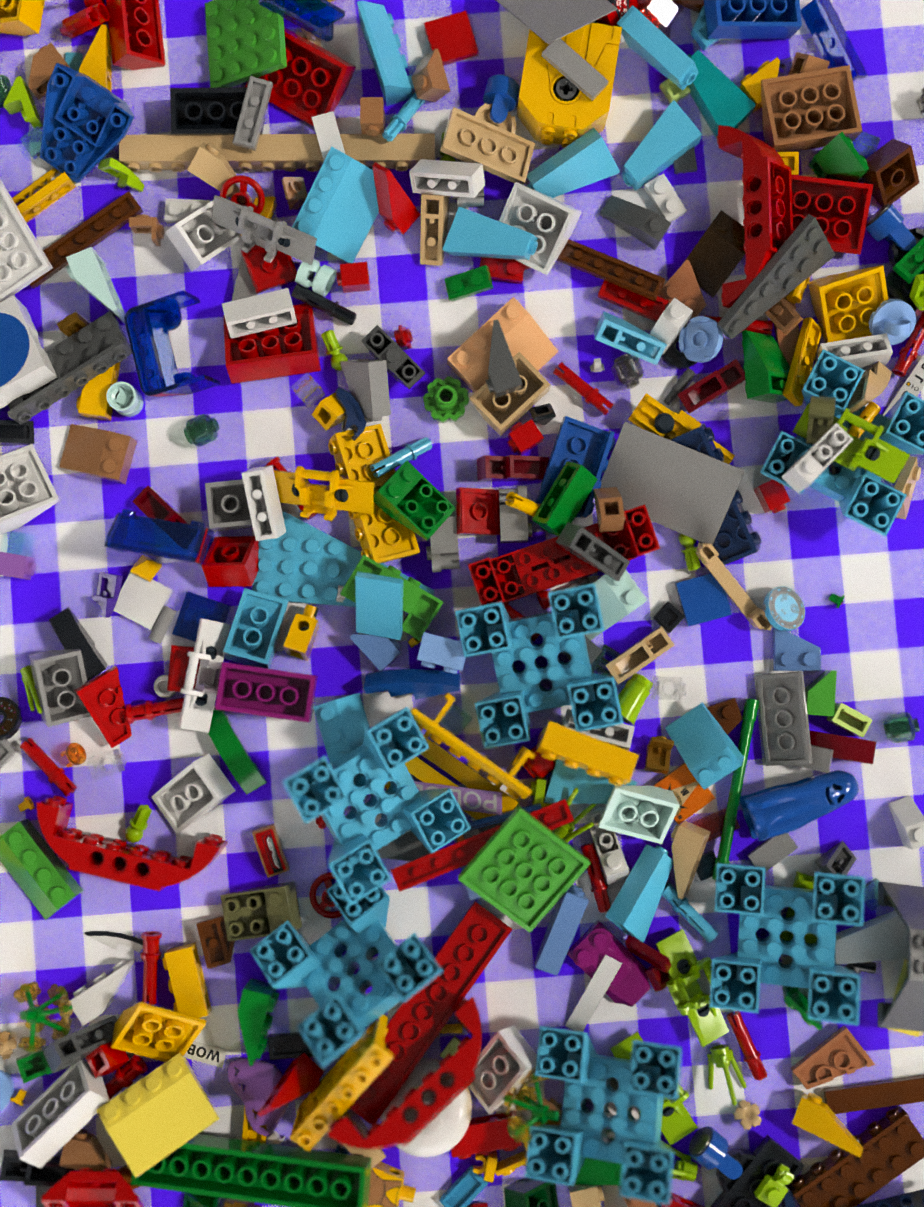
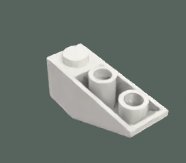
(817, 458)
(607, 849)
(93, 1001)

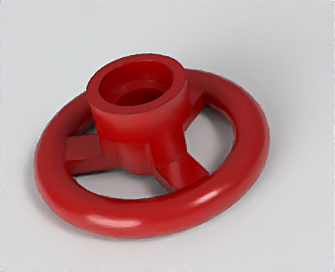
(244, 181)
(326, 902)

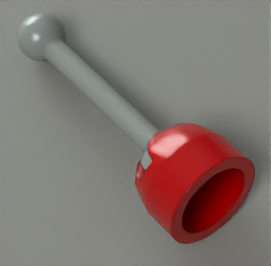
(543, 597)

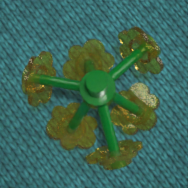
(38, 1015)
(526, 1100)

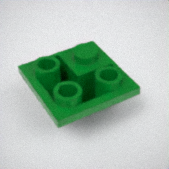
(839, 161)

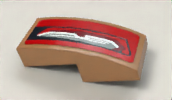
(270, 850)

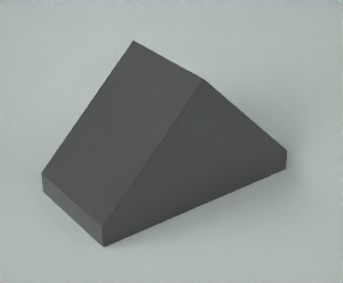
(836, 860)

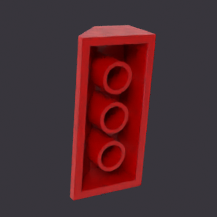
(136, 34)

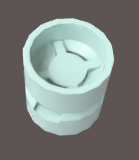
(321, 282)
(125, 399)

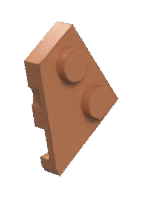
(684, 288)

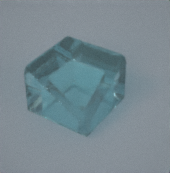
(866, 144)
(456, 719)

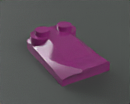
(588, 952)

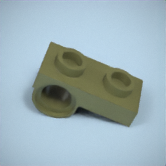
(820, 417)

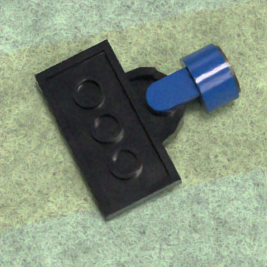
(888, 224)
(739, 1169)

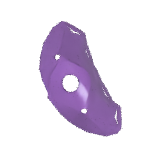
(258, 1083)

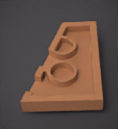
(832, 1058)

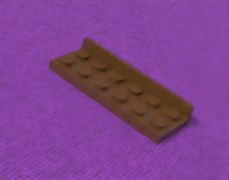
(847, 1180)

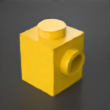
(329, 412)

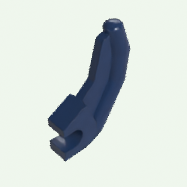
(354, 416)

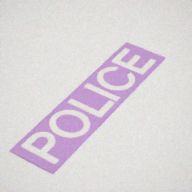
(469, 798)

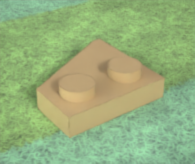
(906, 484)

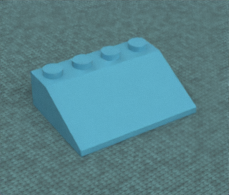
(340, 206)

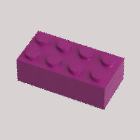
(266, 692)

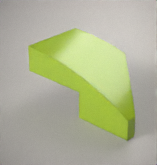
(120, 171)

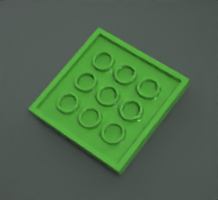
(243, 41)
(524, 869)

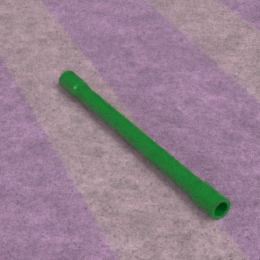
(749, 717)

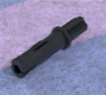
(324, 304)

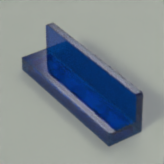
(311, 15)
(832, 37)

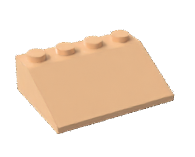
(521, 334)

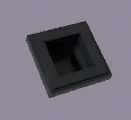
(542, 414)

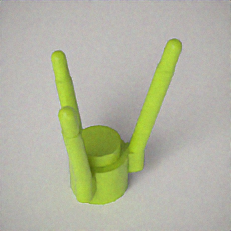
(28, 680)
(566, 831)
(722, 1056)
(685, 1168)

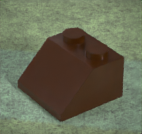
(891, 171)

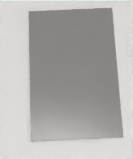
(557, 17)
(673, 481)

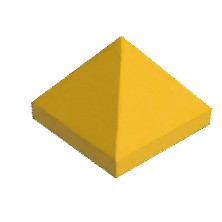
(146, 568)

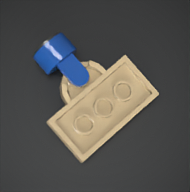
(490, 133)

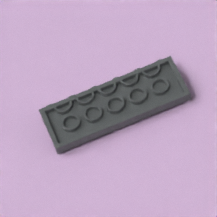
(75, 364)

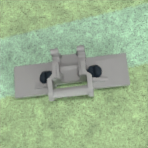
(263, 231)

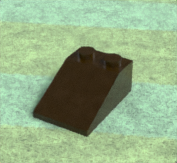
(717, 253)

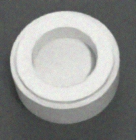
(160, 687)

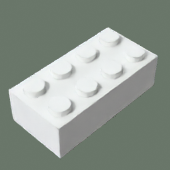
(58, 1114)

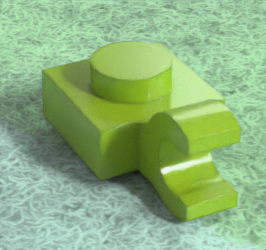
(774, 1188)

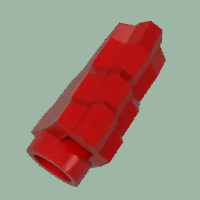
(85, 20)

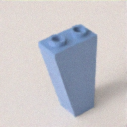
(561, 930)

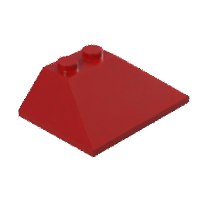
(91, 1189)

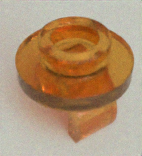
(75, 754)

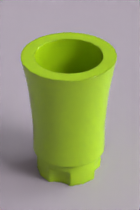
(633, 697)

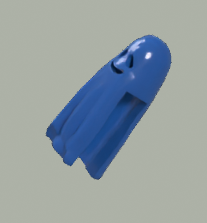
(795, 804)

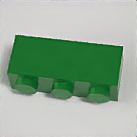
(565, 498)

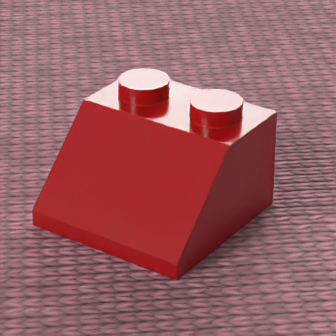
(231, 561)

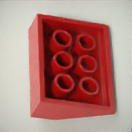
(311, 81)
(837, 206)
(275, 351)

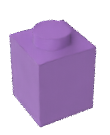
(17, 566)

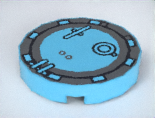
(784, 608)

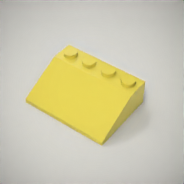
(158, 1114)

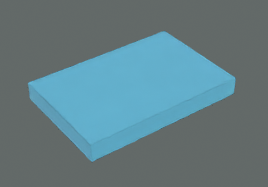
(379, 605)

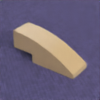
(870, 386)
(639, 655)

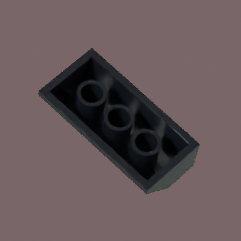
(206, 110)

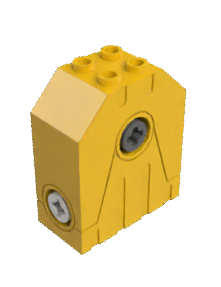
(552, 105)

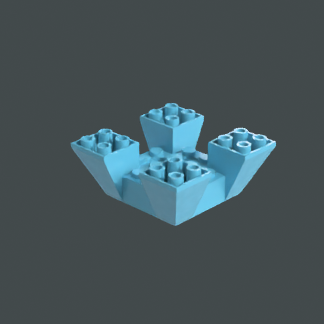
(858, 491)
(506, 714)
(329, 789)
(738, 975)
(347, 1011)
(561, 1149)

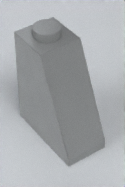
(369, 386)

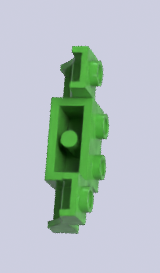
(416, 602)

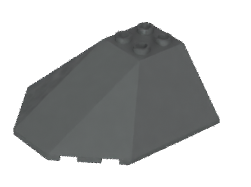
(907, 1008)

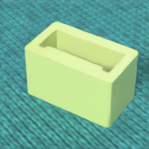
(850, 720)

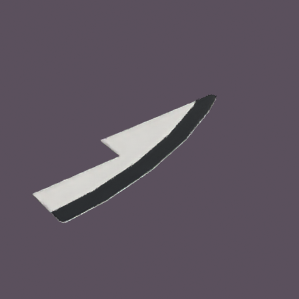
(112, 939)

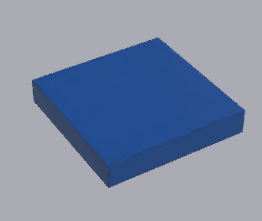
(702, 600)

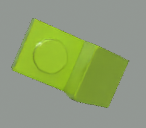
(21, 100)

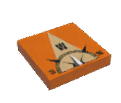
(687, 792)

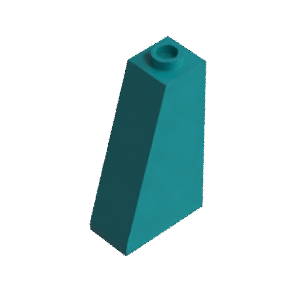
(718, 96)

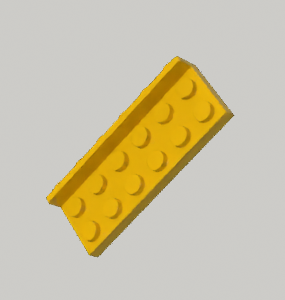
(379, 534)
(342, 1085)

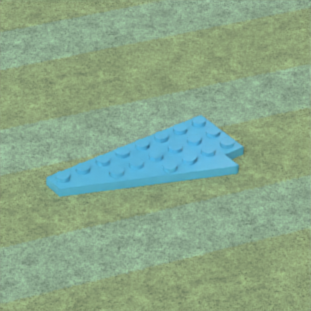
(307, 565)

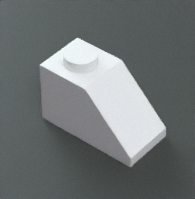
(671, 322)
(908, 822)

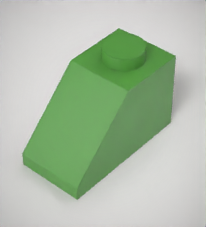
(821, 694)

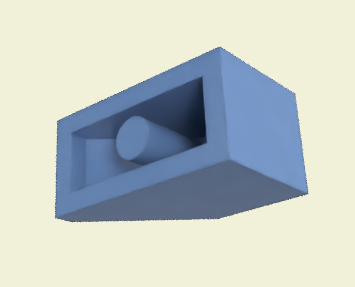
(378, 649)

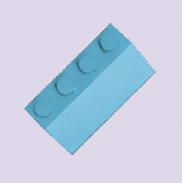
(384, 52)
(342, 726)

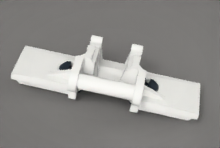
(200, 701)

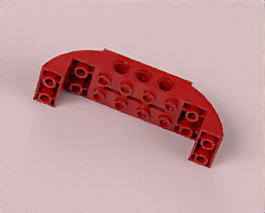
(765, 203)
(550, 565)
(84, 851)
(395, 1128)

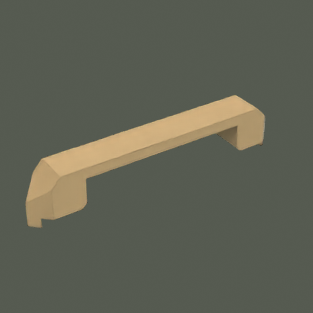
(753, 614)

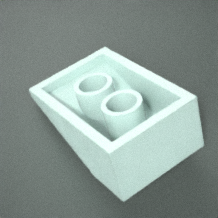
(93, 276)
(617, 599)
(640, 812)

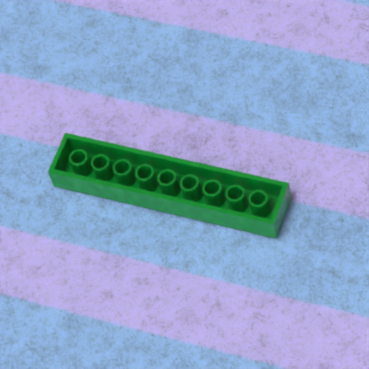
(262, 1173)

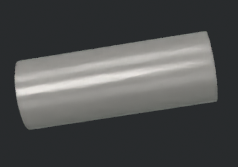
(162, 624)

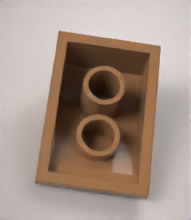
(98, 453)

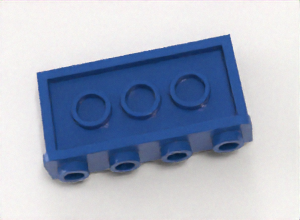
(581, 445)

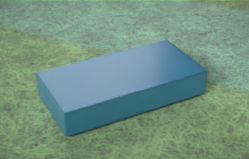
(464, 1189)

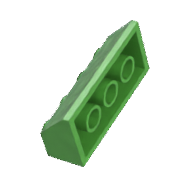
(37, 869)

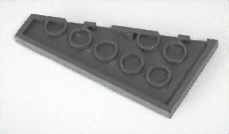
(790, 266)

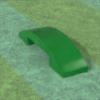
(234, 753)

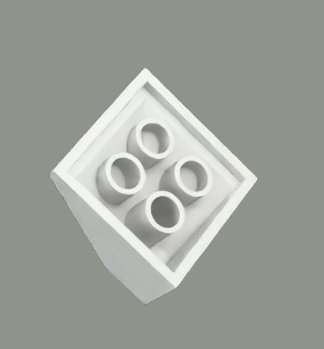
(545, 218)
(23, 488)

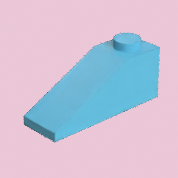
(628, 338)

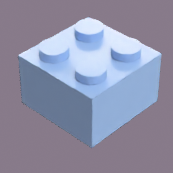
(442, 652)

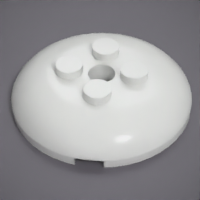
(447, 1127)

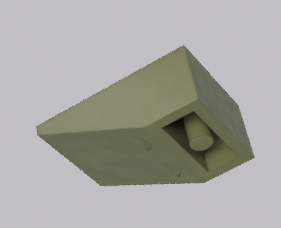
(260, 910)

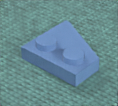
(794, 653)

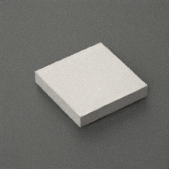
(142, 600)

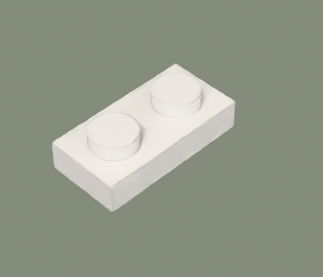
(665, 198)
(181, 208)

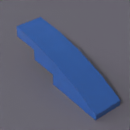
(417, 681)

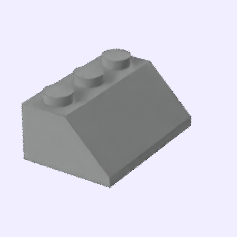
(56, 679)

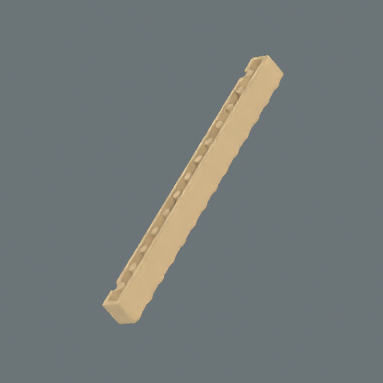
(273, 151)

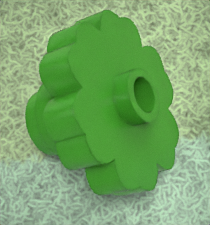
(446, 410)

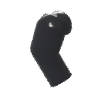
(869, 967)

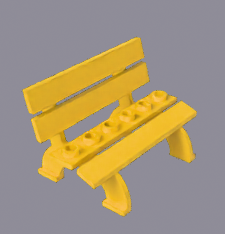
(461, 771)

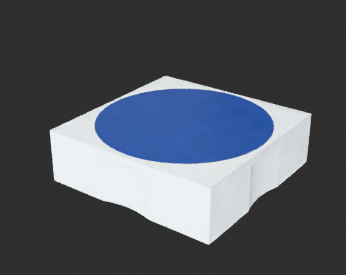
(22, 358)

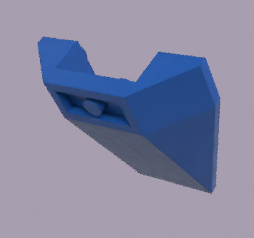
(80, 122)

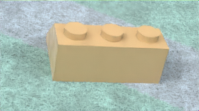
(509, 408)

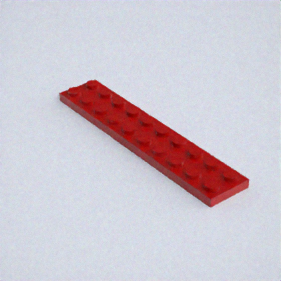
(427, 1011)

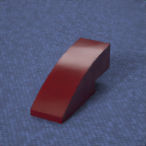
(712, 386)
(511, 468)
(156, 507)
(845, 747)

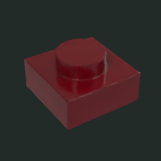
(657, 978)

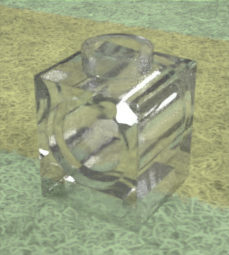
(307, 390)
(657, 689)
(97, 767)

